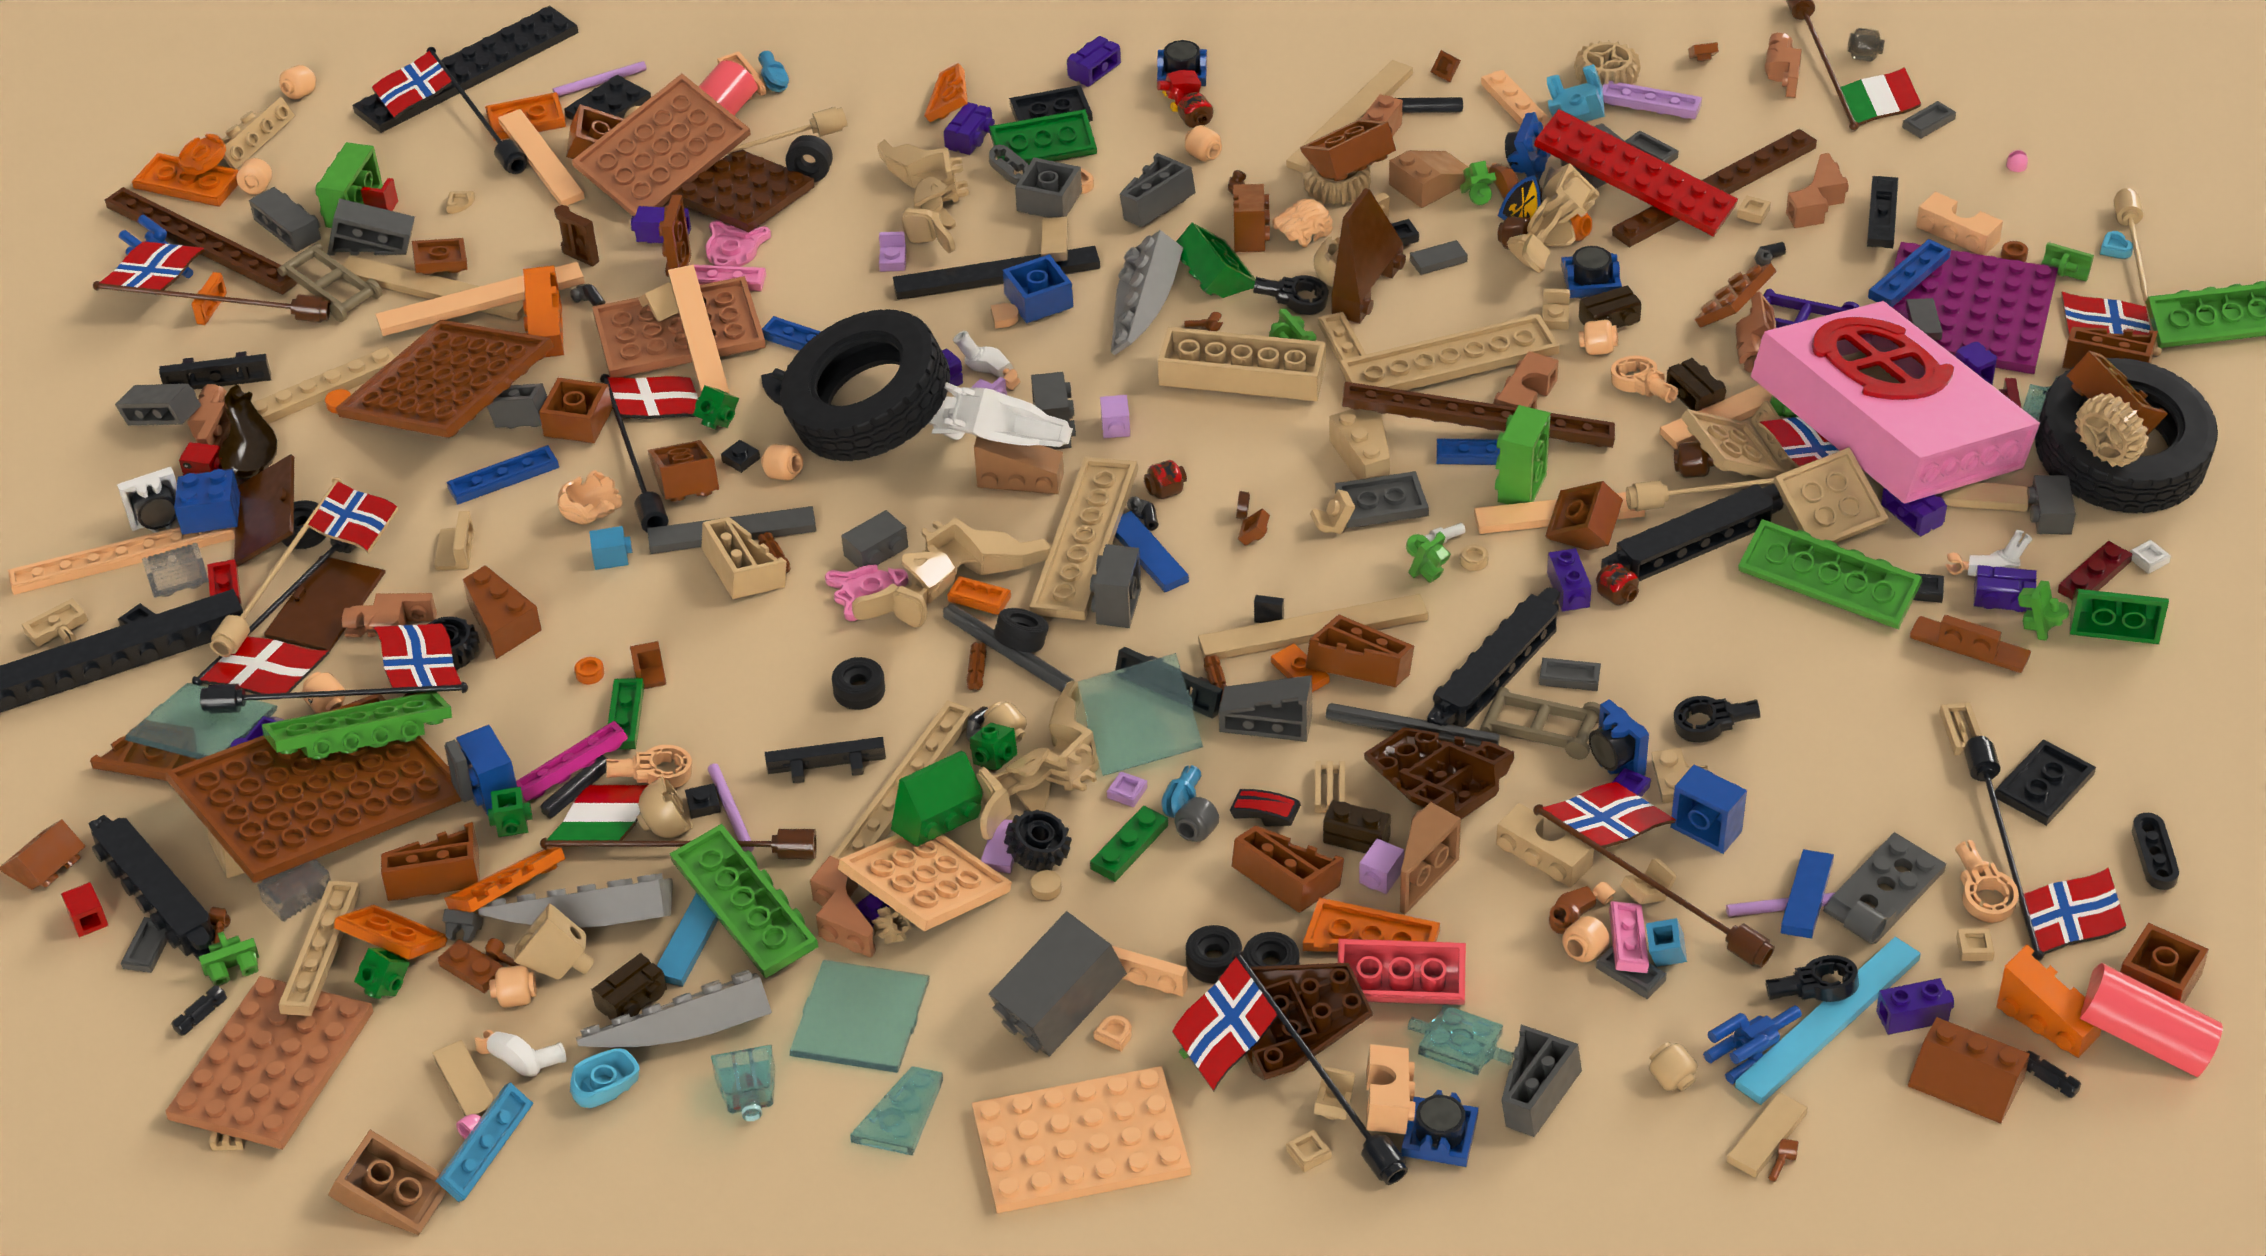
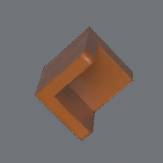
(648, 664)

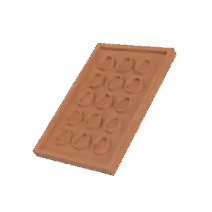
(661, 146)
(639, 343)
(268, 1065)

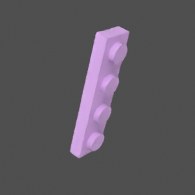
(1652, 100)

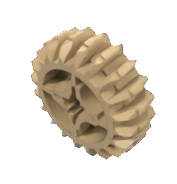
(1611, 60)
(1335, 191)
(2111, 429)

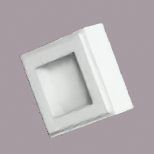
(2150, 556)

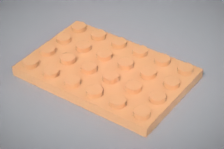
(1080, 1139)

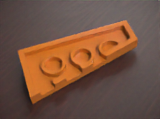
(503, 881)
(1342, 920)

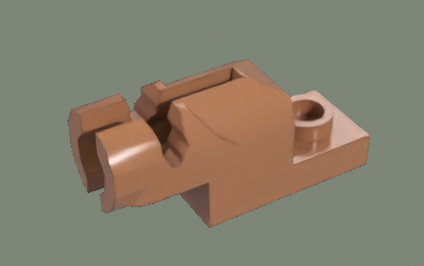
(1783, 62)
(1751, 329)
(210, 421)
(388, 610)

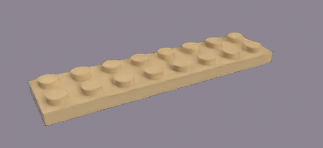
(1452, 355)
(1082, 534)

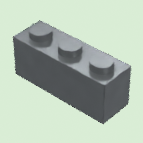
(285, 219)
(158, 404)

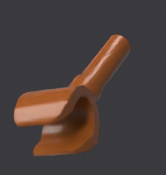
(1210, 324)
(221, 919)
(495, 949)
(1787, 1150)

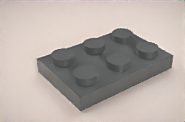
(1385, 499)

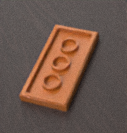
(167, 178)

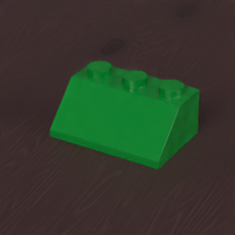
(1214, 263)
(2117, 616)
(936, 799)

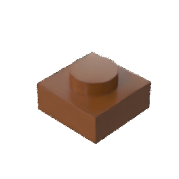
(1703, 52)
(1254, 527)

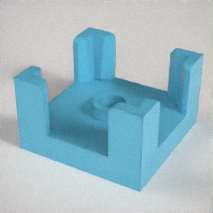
(1580, 101)

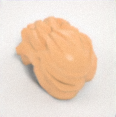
(1303, 221)
(589, 500)

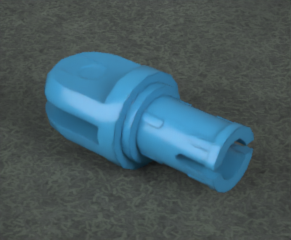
(773, 72)
(1180, 790)

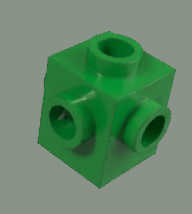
(715, 407)
(993, 746)
(509, 812)
(381, 973)

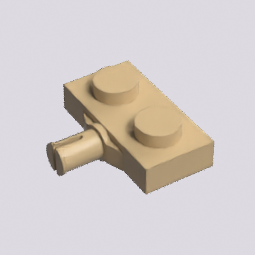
(55, 623)
(1669, 769)

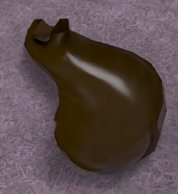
(251, 439)

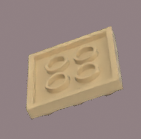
(1732, 445)
(1831, 497)

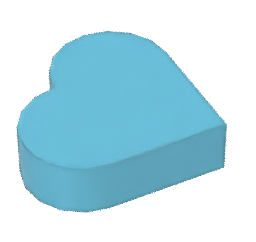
(2116, 245)

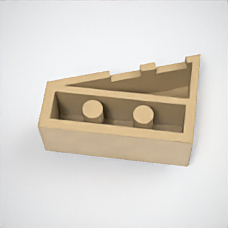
(1361, 442)
(739, 560)

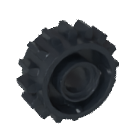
(463, 639)
(1037, 840)

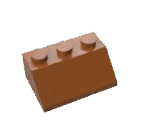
(1350, 148)
(1969, 1070)

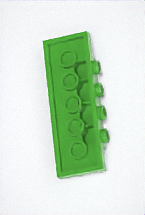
(2209, 314)
(1830, 573)
(358, 726)
(744, 900)

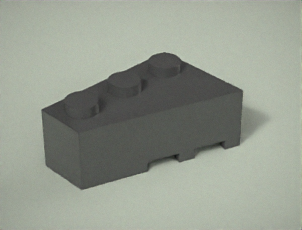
(1156, 190)
(369, 229)
(1268, 709)
(1538, 1079)

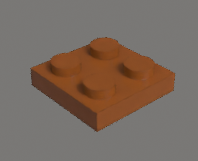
(439, 255)

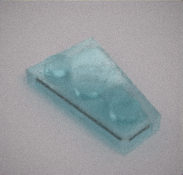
(901, 1114)

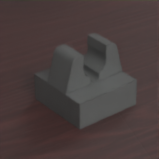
(468, 921)

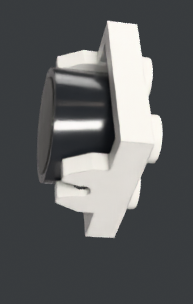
(150, 500)

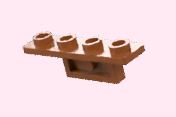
(1970, 641)

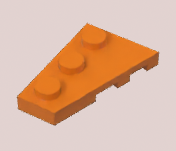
(948, 93)

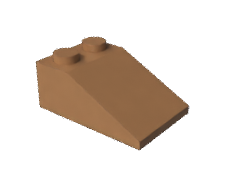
(1426, 175)
(1429, 853)
(388, 1185)

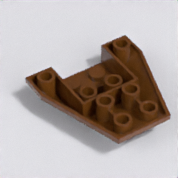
(1319, 1003)

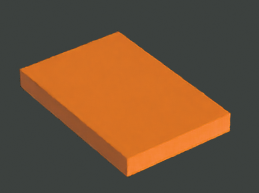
(541, 110)
(390, 931)

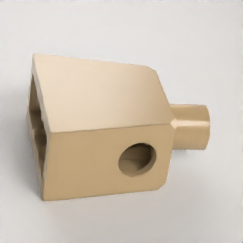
(553, 945)

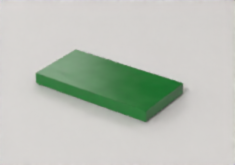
(1047, 137)

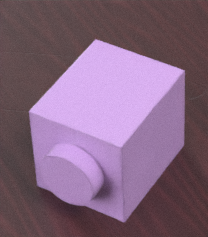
(1115, 416)
(1381, 866)

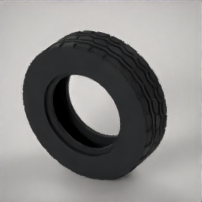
(886, 417)
(2151, 480)

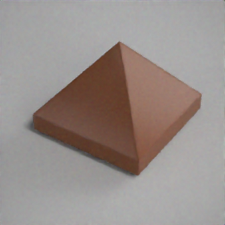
(1445, 66)

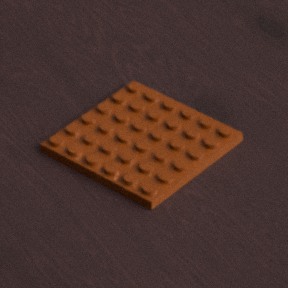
(445, 378)

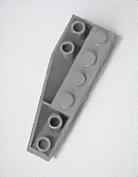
(1143, 287)
(591, 906)
(686, 1017)

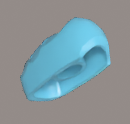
(603, 1077)

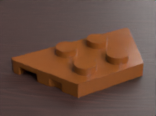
(138, 760)

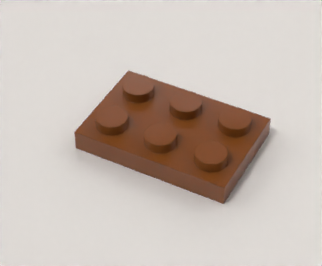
(675, 235)
(1735, 295)

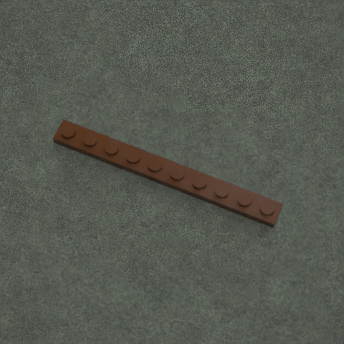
(1728, 180)
(192, 234)
(1469, 413)

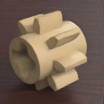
(891, 925)

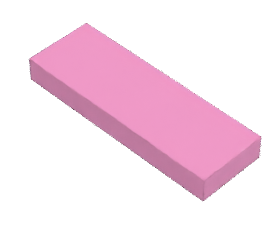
(708, 274)
(1628, 937)

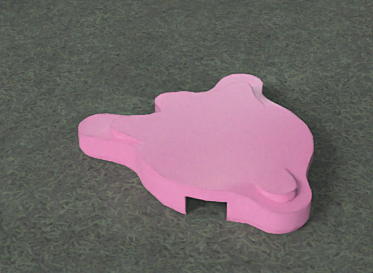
(732, 245)
(862, 582)

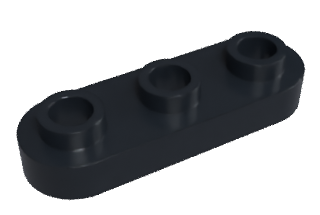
(2155, 851)

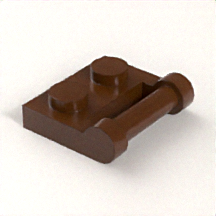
(577, 236)

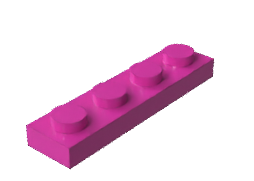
(576, 757)

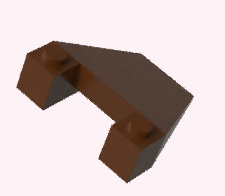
(1365, 252)

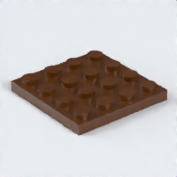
(744, 190)

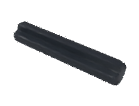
(1436, 104)
(574, 787)

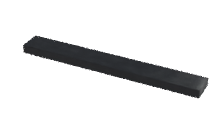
(983, 274)

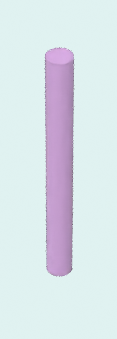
(599, 79)
(729, 805)
(1764, 906)

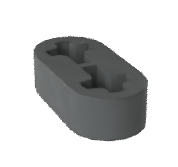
(1008, 165)

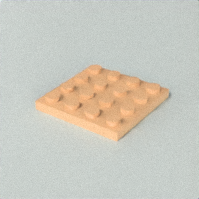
(925, 881)

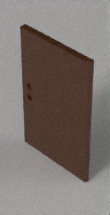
(265, 510)
(316, 607)

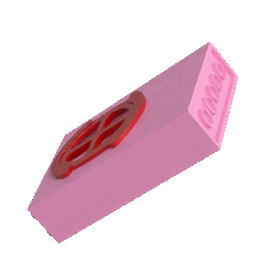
(1910, 436)

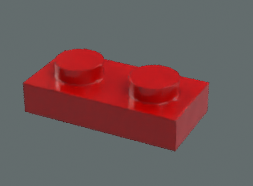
(223, 577)

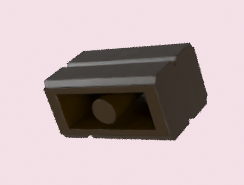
(1617, 306)
(1695, 385)
(1355, 826)
(629, 988)

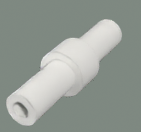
(1449, 532)

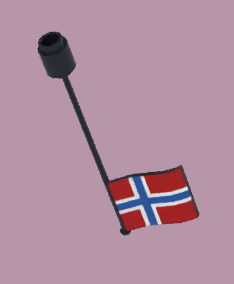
(425, 80)
(413, 658)
(2060, 911)
(1233, 1020)

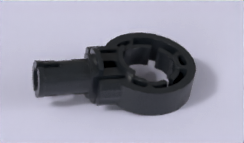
(1287, 289)
(1721, 715)
(1808, 982)

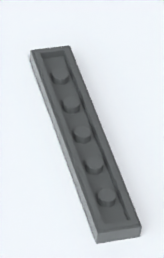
(690, 534)

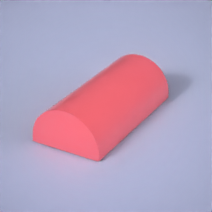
(729, 85)
(1407, 970)
(2150, 1020)

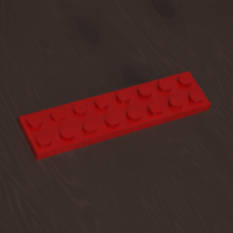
(1636, 172)

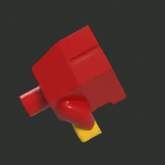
(1178, 85)

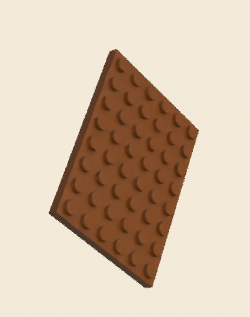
(293, 808)

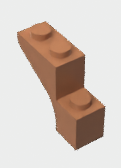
(1810, 204)
(839, 917)

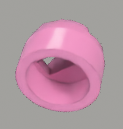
(2017, 161)
(467, 1124)

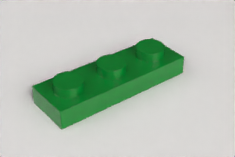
(626, 708)
(1129, 843)

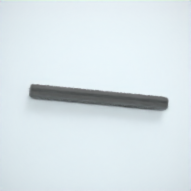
(1024, 659)
(1395, 722)

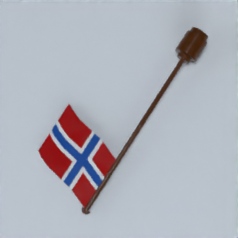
(156, 266)
(1616, 815)

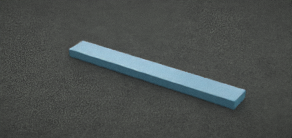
(1825, 1023)

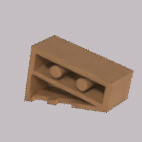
(1018, 467)

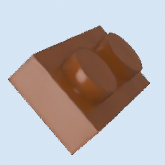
(469, 965)

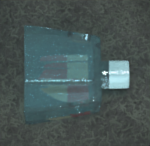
(746, 1080)

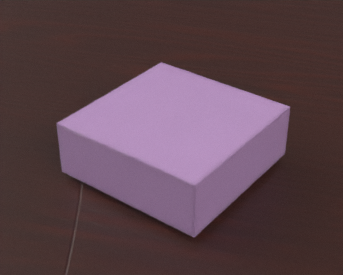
(1127, 789)

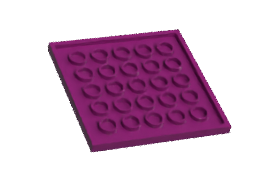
(1988, 302)

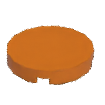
(202, 154)

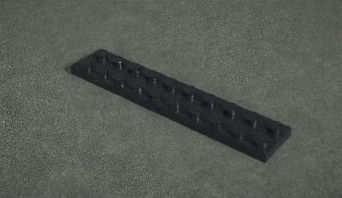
(481, 62)

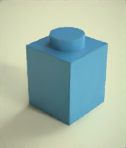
(610, 547)
(1666, 942)

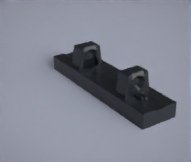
(1882, 212)
(218, 371)
(1204, 695)
(825, 755)

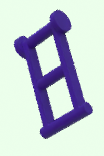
(1805, 307)

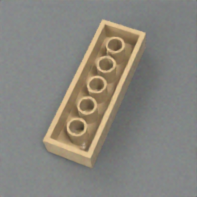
(1242, 363)

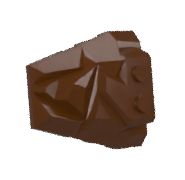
(1441, 771)

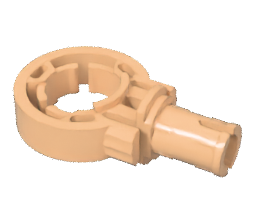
(1646, 382)
(644, 765)
(1980, 877)

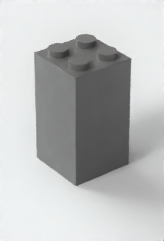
(1057, 984)

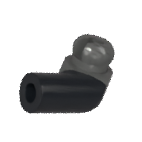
(1766, 253)
(587, 292)
(1145, 511)
(975, 722)

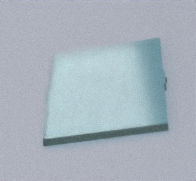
(1140, 714)
(189, 731)
(860, 1016)

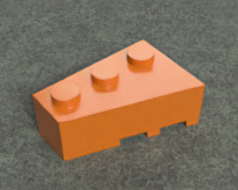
(543, 306)
(2044, 1003)

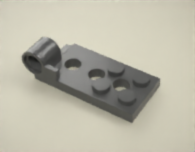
(1873, 923)

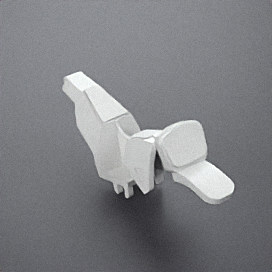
(997, 418)

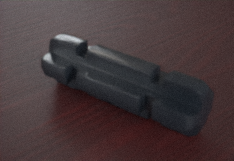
(199, 1010)
(2053, 1075)

